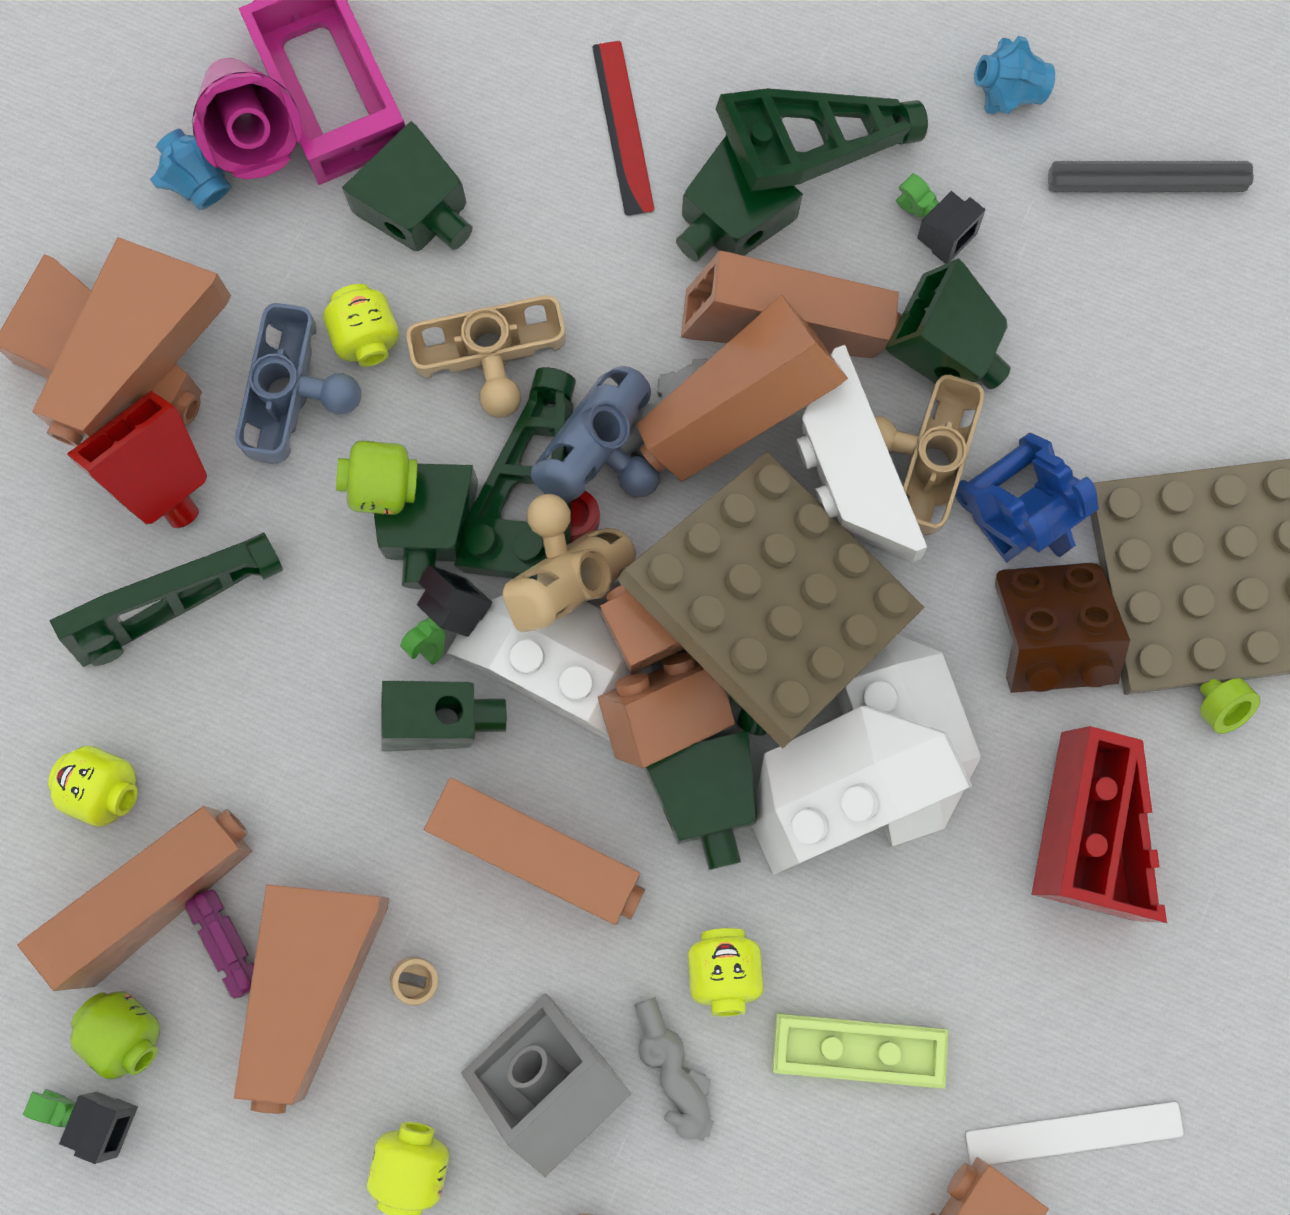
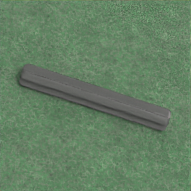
(1150, 176)

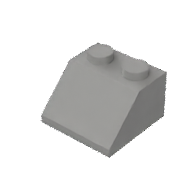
(544, 1086)

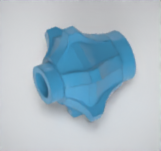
(1013, 76)
(188, 172)

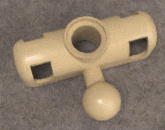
(517, 340)
(924, 481)
(569, 572)

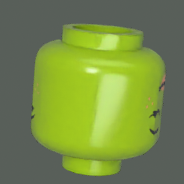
(377, 477)
(115, 1035)

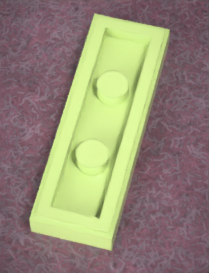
(860, 1050)

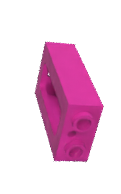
(356, 143)

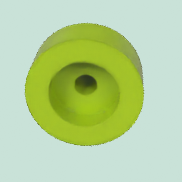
(1228, 704)

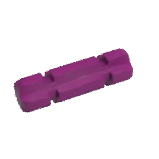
(221, 942)

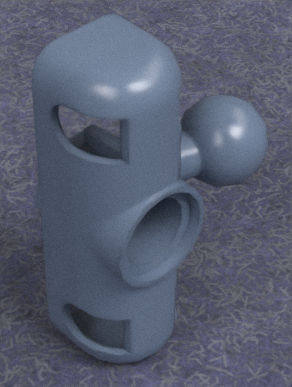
(278, 412)
(611, 414)

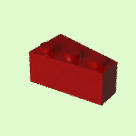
(1098, 828)

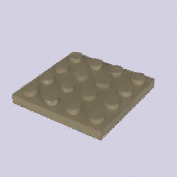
(1199, 573)
(771, 597)

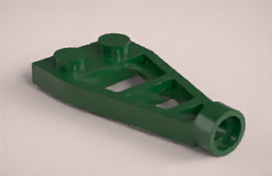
(767, 153)
(510, 546)
(97, 633)

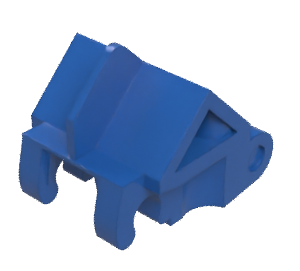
(1038, 516)

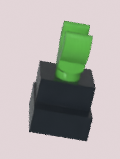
(947, 223)
(450, 605)
(92, 1125)

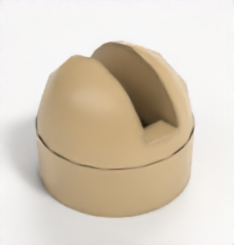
(411, 993)

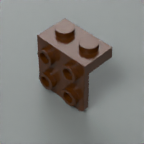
(1061, 627)

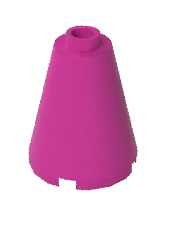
(245, 120)

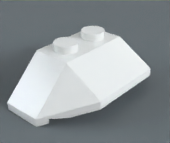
(857, 468)
(553, 666)
(916, 686)
(850, 782)

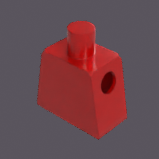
(146, 462)

